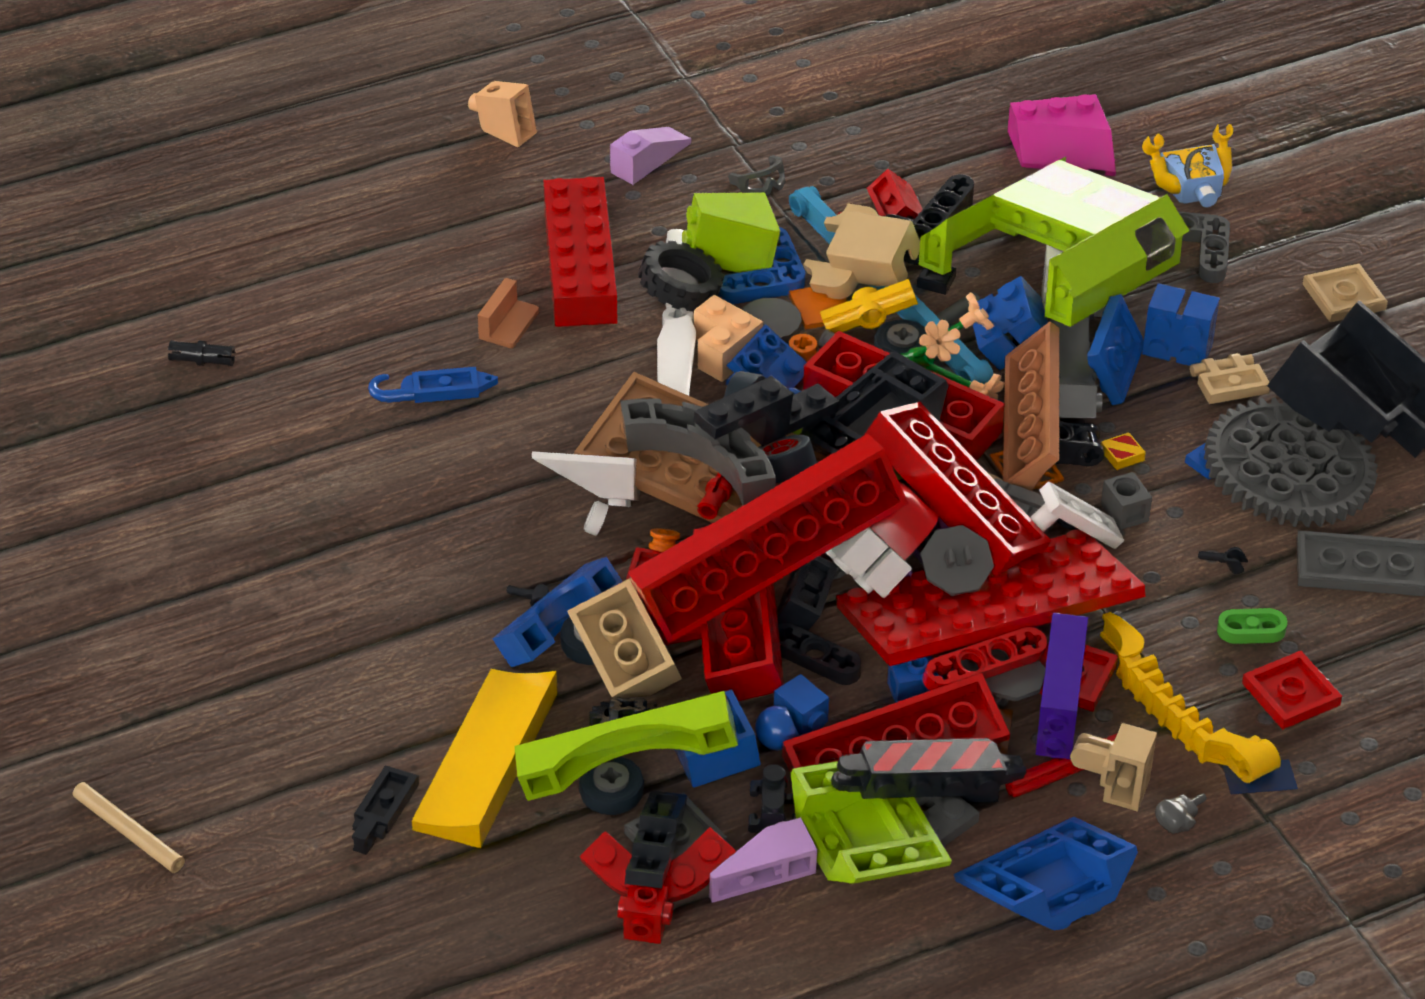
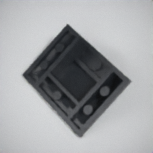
(887, 385)

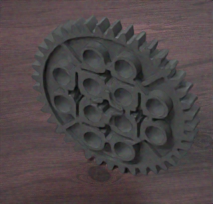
(1289, 464)

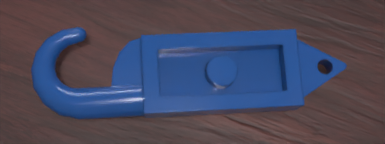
(435, 385)

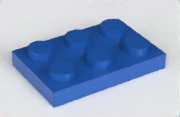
(1116, 350)

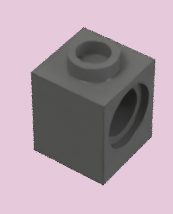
(1126, 500)

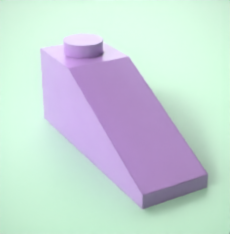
(643, 151)
(768, 859)

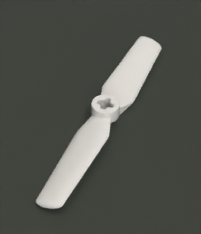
(677, 336)

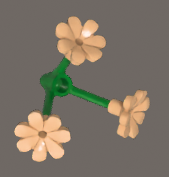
(940, 342)

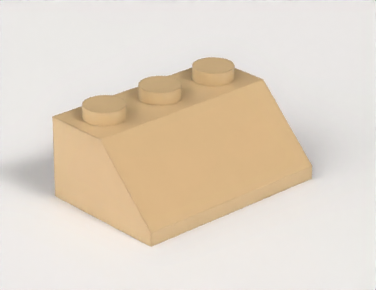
(624, 643)

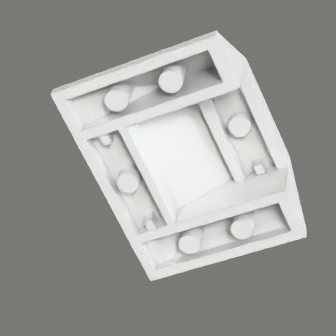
(602, 475)

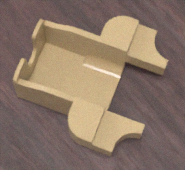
(863, 251)

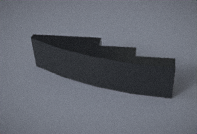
(656, 839)

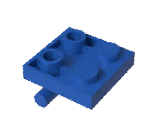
(769, 356)

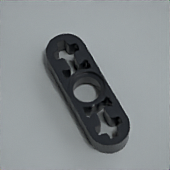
(842, 669)

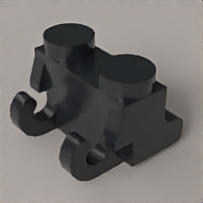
(773, 798)

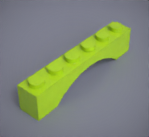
(691, 725)

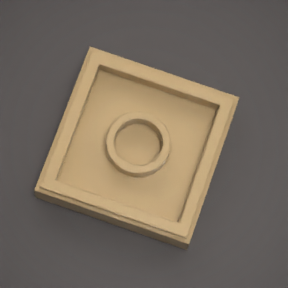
(1341, 288)

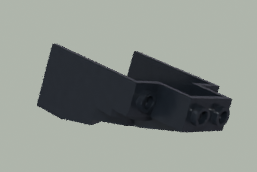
(1358, 381)

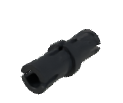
(201, 353)

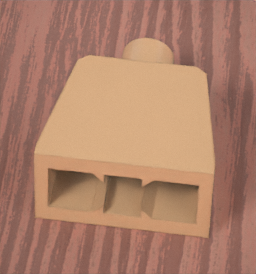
(505, 111)

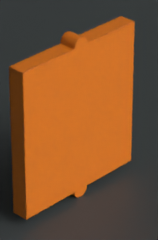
(810, 305)

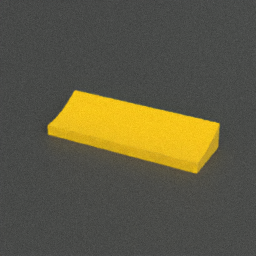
(482, 756)

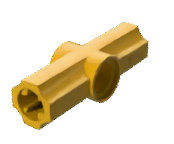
(869, 307)

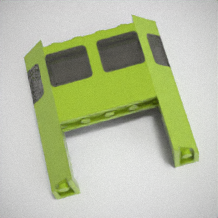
(1106, 229)

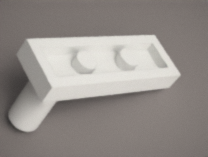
(1077, 513)

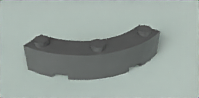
(1076, 379)
(672, 429)

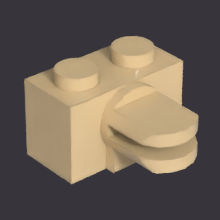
(1122, 763)

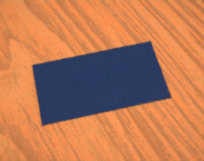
(1274, 781)

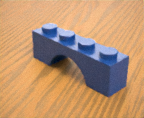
(539, 625)

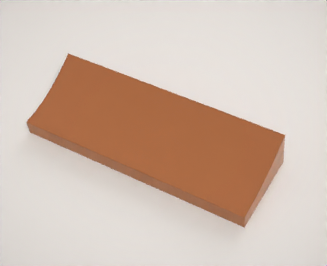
(1031, 408)

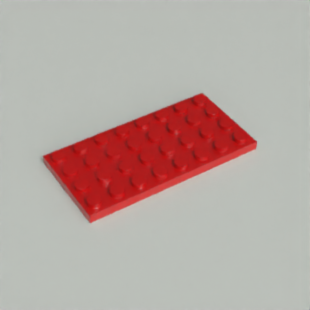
(923, 620)

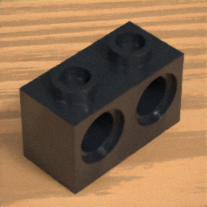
(806, 593)

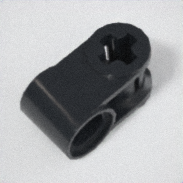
(1075, 442)

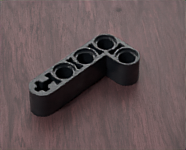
(948, 201)

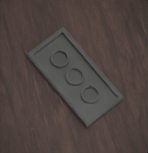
(1361, 563)

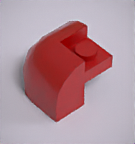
(907, 526)

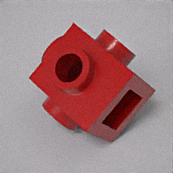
(645, 913)

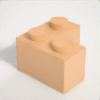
(721, 335)

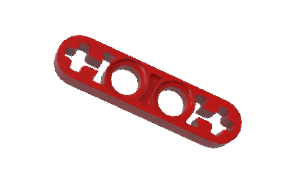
(984, 659)

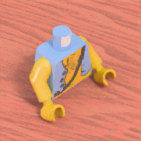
(1192, 172)

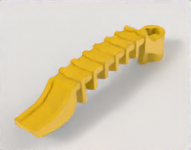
(1246, 757)

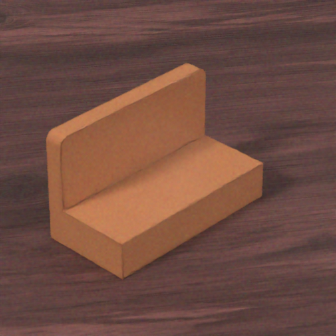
(504, 317)

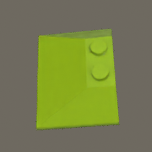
(860, 836)

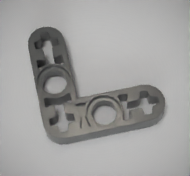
(1201, 232)

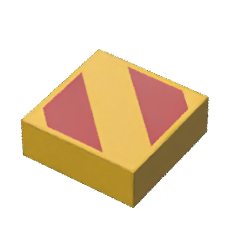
(1123, 451)

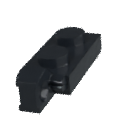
(382, 807)

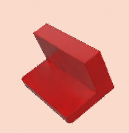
(894, 196)

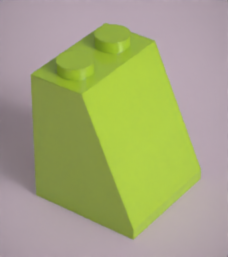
(733, 229)

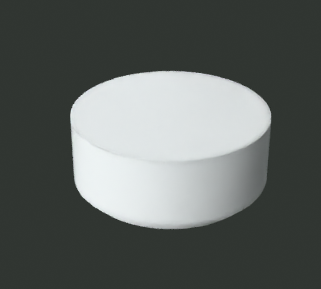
(596, 518)

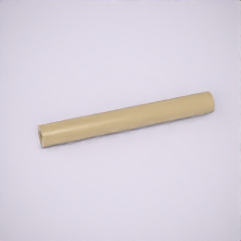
(128, 827)

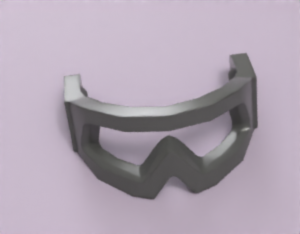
(742, 181)

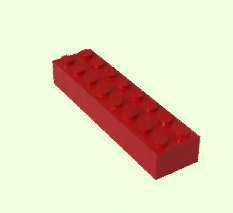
(768, 538)

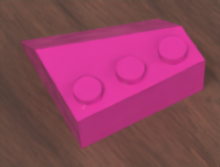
(1059, 129)

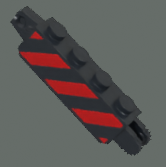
(927, 769)

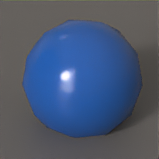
(774, 727)

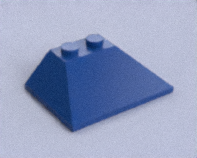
(1055, 873)

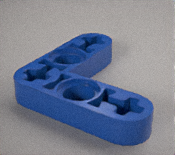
(734, 285)

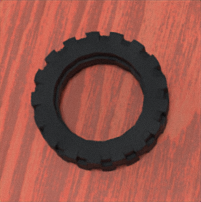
(683, 258)

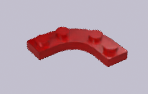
(686, 874)

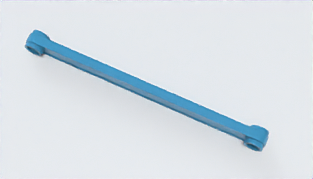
(808, 204)

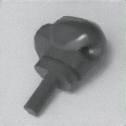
(1178, 813)

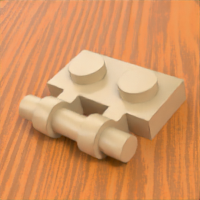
(1230, 378)

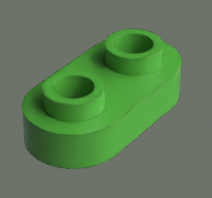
(1252, 626)

